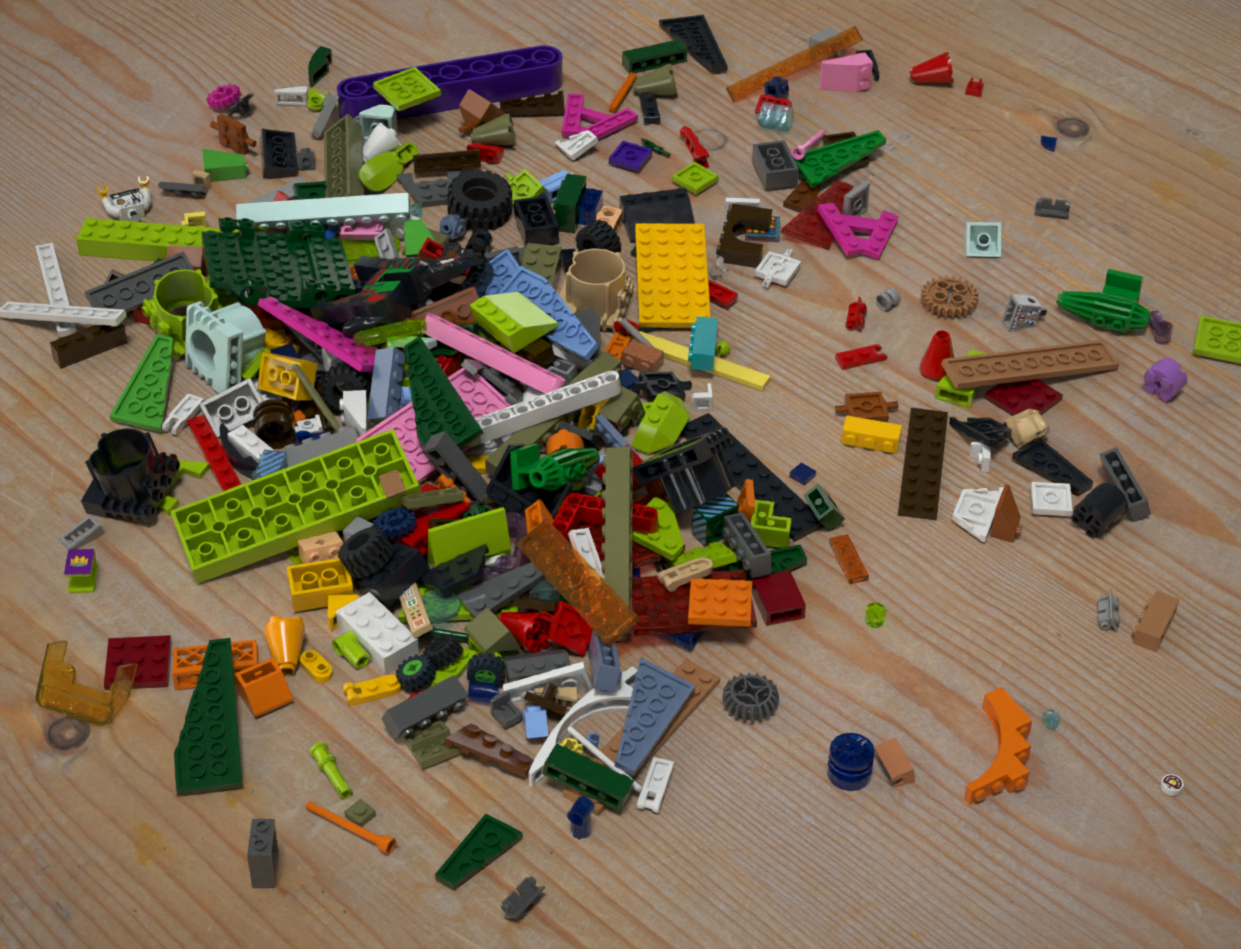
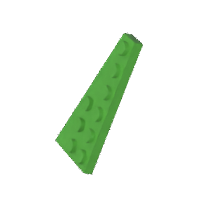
(146, 393)

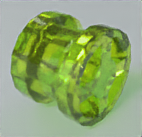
(875, 615)

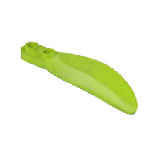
(383, 168)

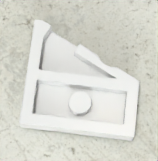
(577, 144)

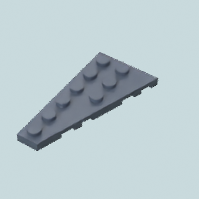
(651, 710)

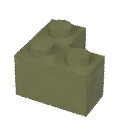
(623, 409)

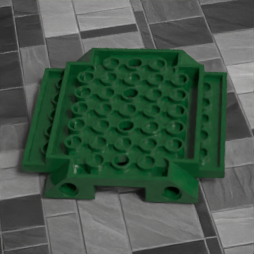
(276, 265)

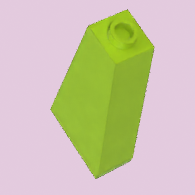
(947, 392)

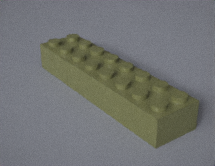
(343, 159)

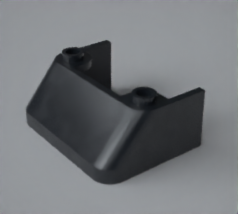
(517, 501)

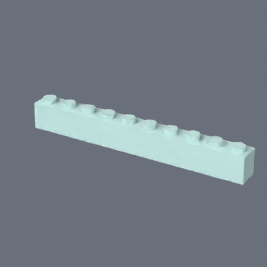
(327, 210)

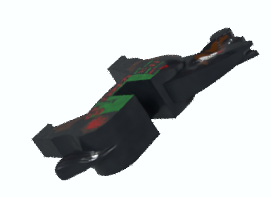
(389, 288)

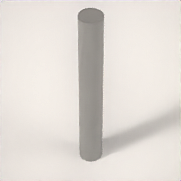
(639, 337)

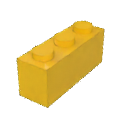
(871, 434)

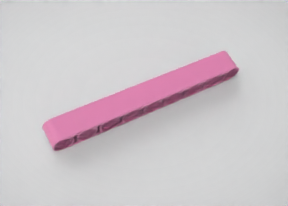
(492, 354)

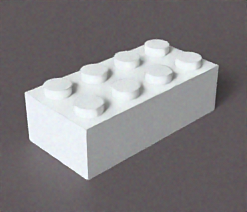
(378, 632)

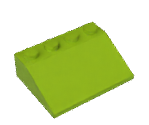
(511, 319)
(467, 534)

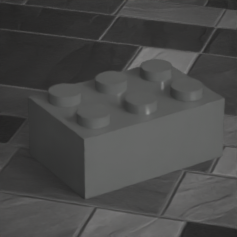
(775, 164)

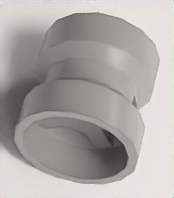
(887, 299)

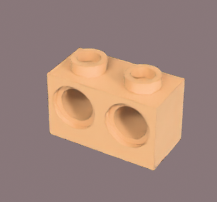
(612, 216)

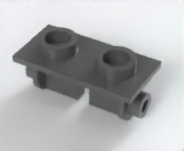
(1045, 207)
(516, 905)

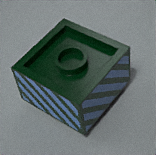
(709, 518)

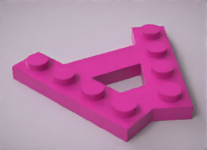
(603, 124)
(843, 225)

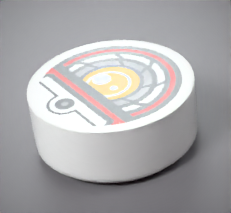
(1172, 785)

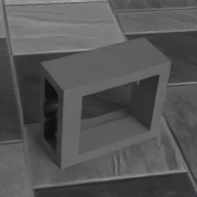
(263, 853)

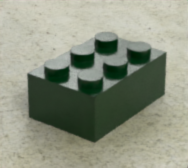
(568, 202)

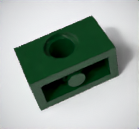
(824, 507)

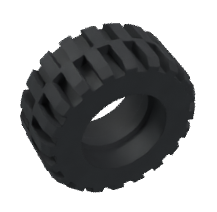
(480, 186)

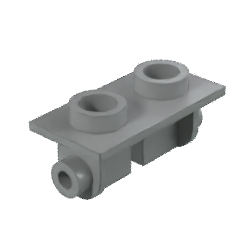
(1110, 617)

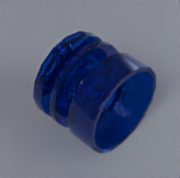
(850, 761)

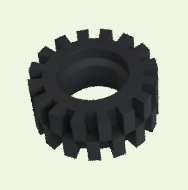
(443, 651)

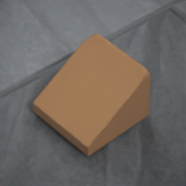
(392, 484)

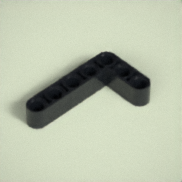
(478, 276)

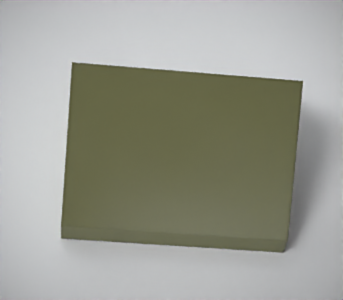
(491, 633)

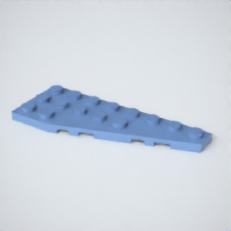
(570, 332)

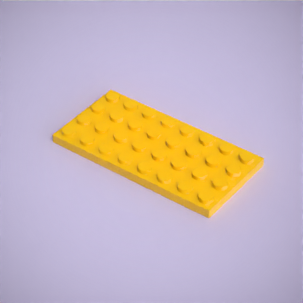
(671, 275)

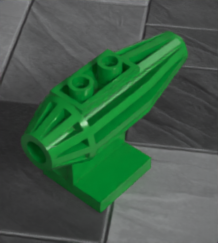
(1112, 308)
(552, 470)

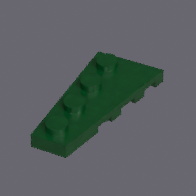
(781, 560)

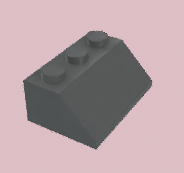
(531, 664)

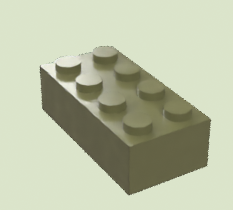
(543, 260)

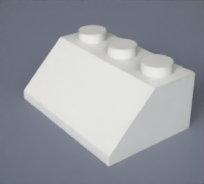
(232, 406)

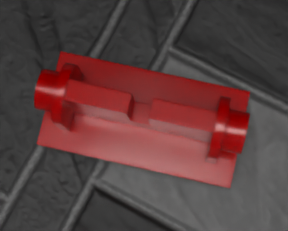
(856, 315)

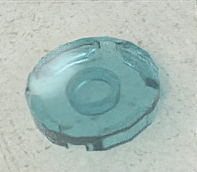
(441, 607)

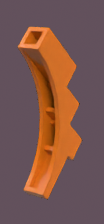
(1007, 769)

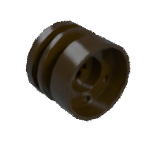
(274, 423)

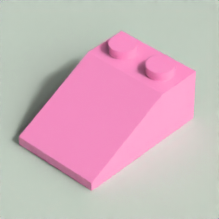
(846, 73)

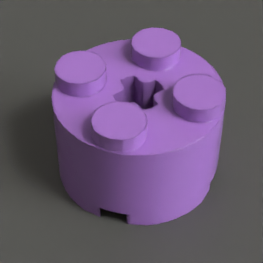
(1165, 379)

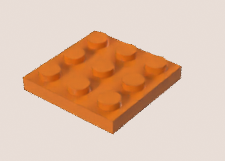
(720, 602)

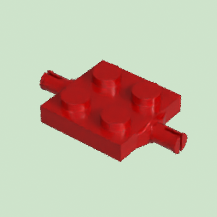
(568, 629)

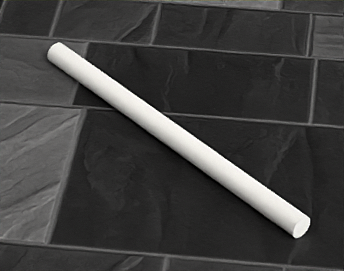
(599, 754)

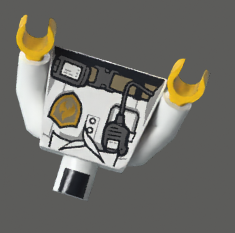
(127, 204)

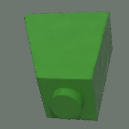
(224, 165)
(415, 236)

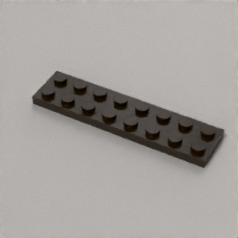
(923, 464)

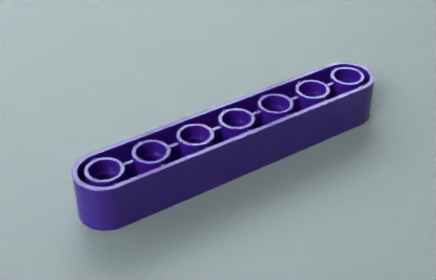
(491, 76)

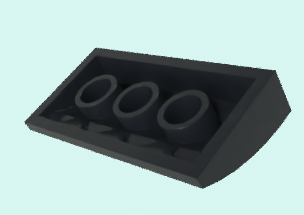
(278, 154)

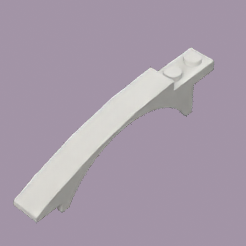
(591, 704)

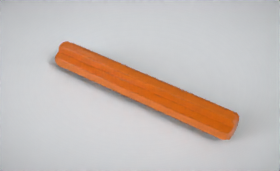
(622, 92)

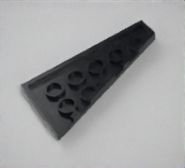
(698, 40)

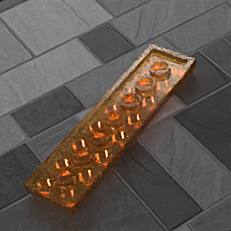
(578, 582)

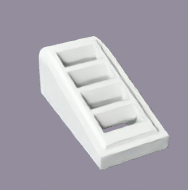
(298, 101)

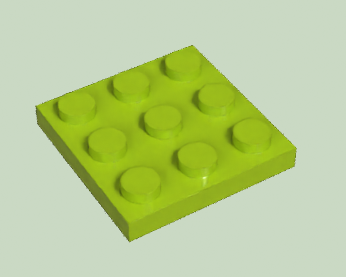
(407, 89)
(1218, 339)

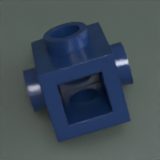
(777, 87)

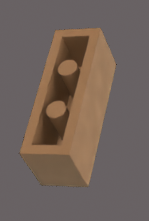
(1155, 621)

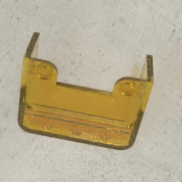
(61, 694)

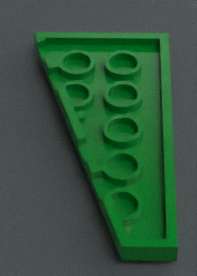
(831, 159)

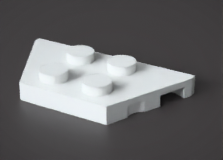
(976, 511)

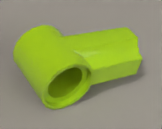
(349, 646)

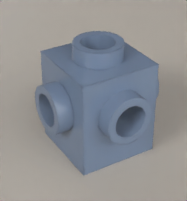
(453, 226)

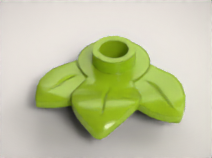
(316, 99)

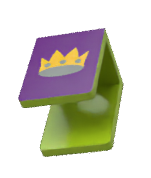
(82, 570)

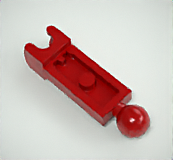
(697, 151)

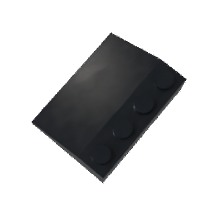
(656, 208)

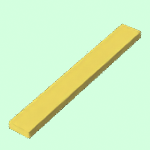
(720, 367)

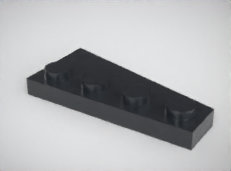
(1051, 464)

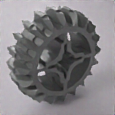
(750, 697)

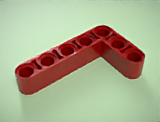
(589, 509)

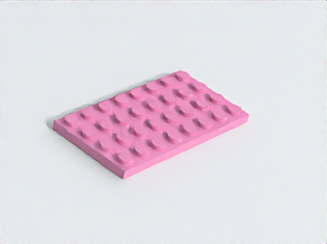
(475, 393)

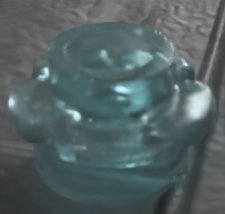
(417, 209)
(1051, 719)

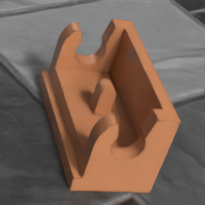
(895, 762)

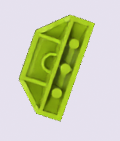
(661, 424)

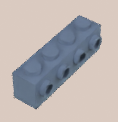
(385, 384)
(604, 664)

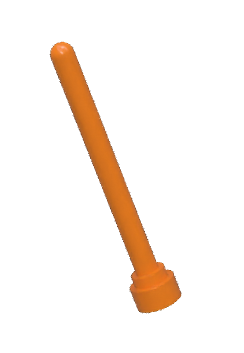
(385, 843)

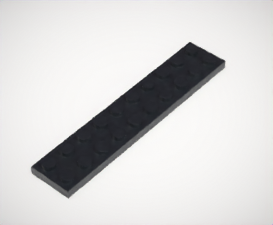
(766, 484)

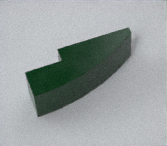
(319, 65)

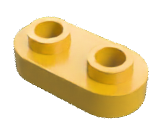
(313, 664)

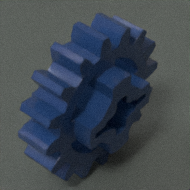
(396, 522)

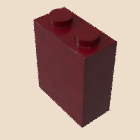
(778, 598)

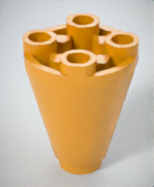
(285, 641)

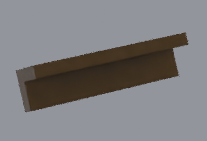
(446, 160)

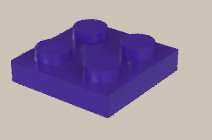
(630, 156)

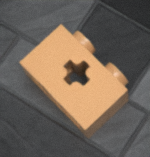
(319, 547)

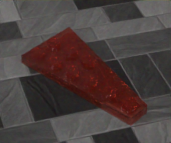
(809, 224)

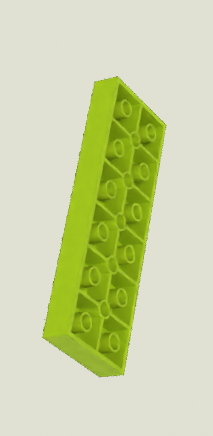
(291, 506)

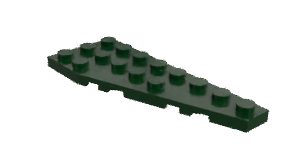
(436, 400)
(209, 741)

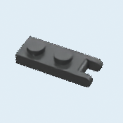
(181, 188)

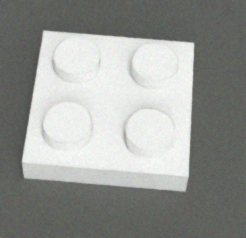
(1051, 499)

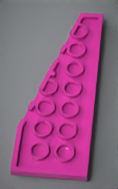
(335, 342)

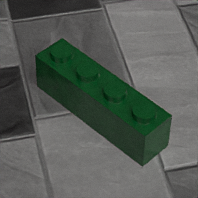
(654, 56)
(588, 777)

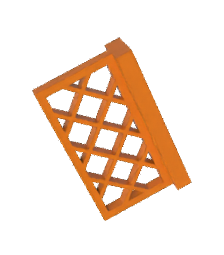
(187, 676)

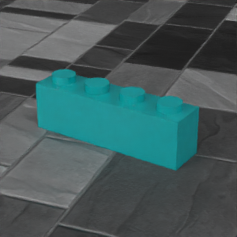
(703, 343)

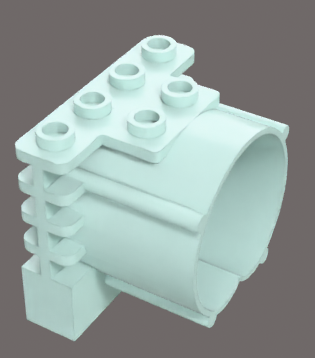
(221, 342)

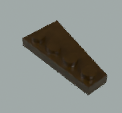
(534, 105)

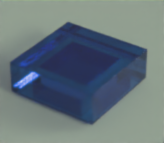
(802, 473)

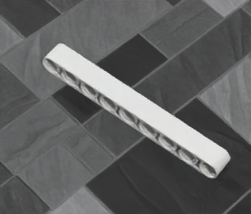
(547, 406)

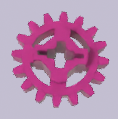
(223, 96)

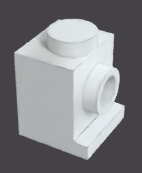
(312, 425)

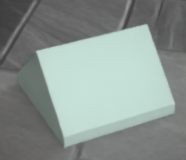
(982, 239)

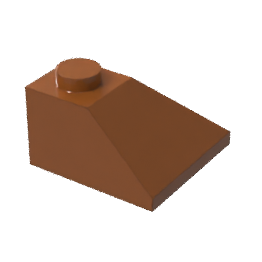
(1006, 518)

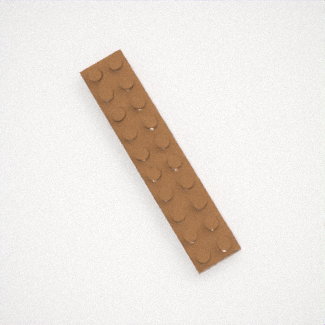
(1029, 364)
(704, 684)

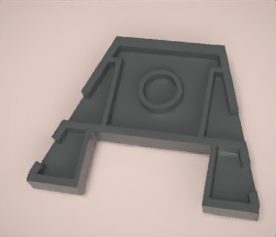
(428, 192)
(503, 381)

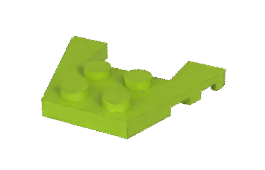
(191, 468)

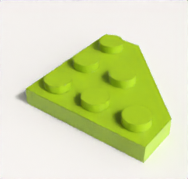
(667, 539)

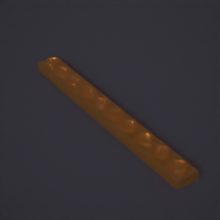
(795, 63)

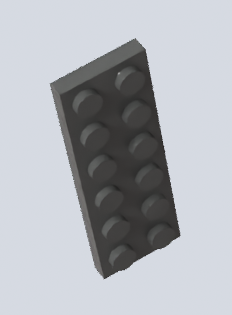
(130, 290)

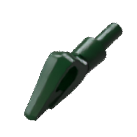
(646, 143)

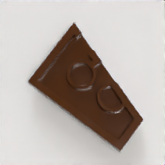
(801, 197)

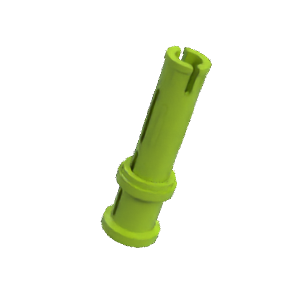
(327, 763)

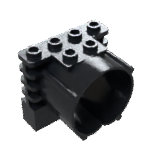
(690, 470)
(128, 475)

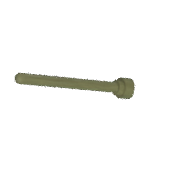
(316, 397)

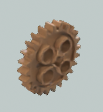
(963, 297)

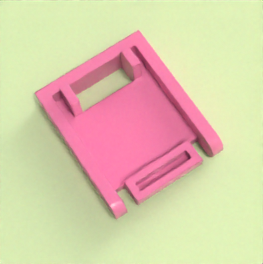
(361, 230)

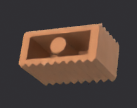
(642, 357)

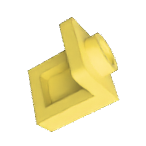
(195, 219)

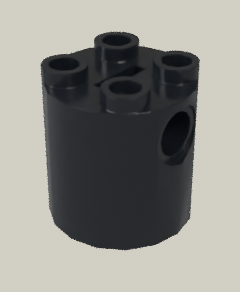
(1100, 509)

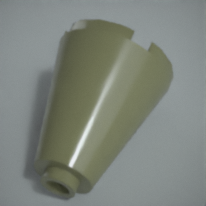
(657, 82)
(495, 132)

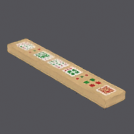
(415, 611)

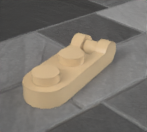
(685, 572)

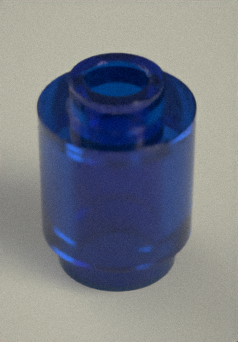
(482, 691)

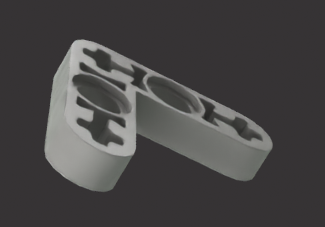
(328, 105)

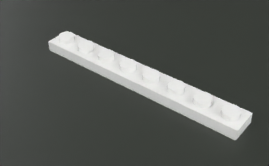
(54, 284)
(62, 313)

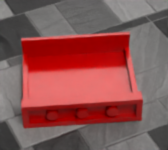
(419, 536)

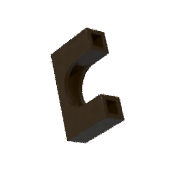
(741, 219)

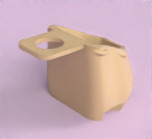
(1027, 427)

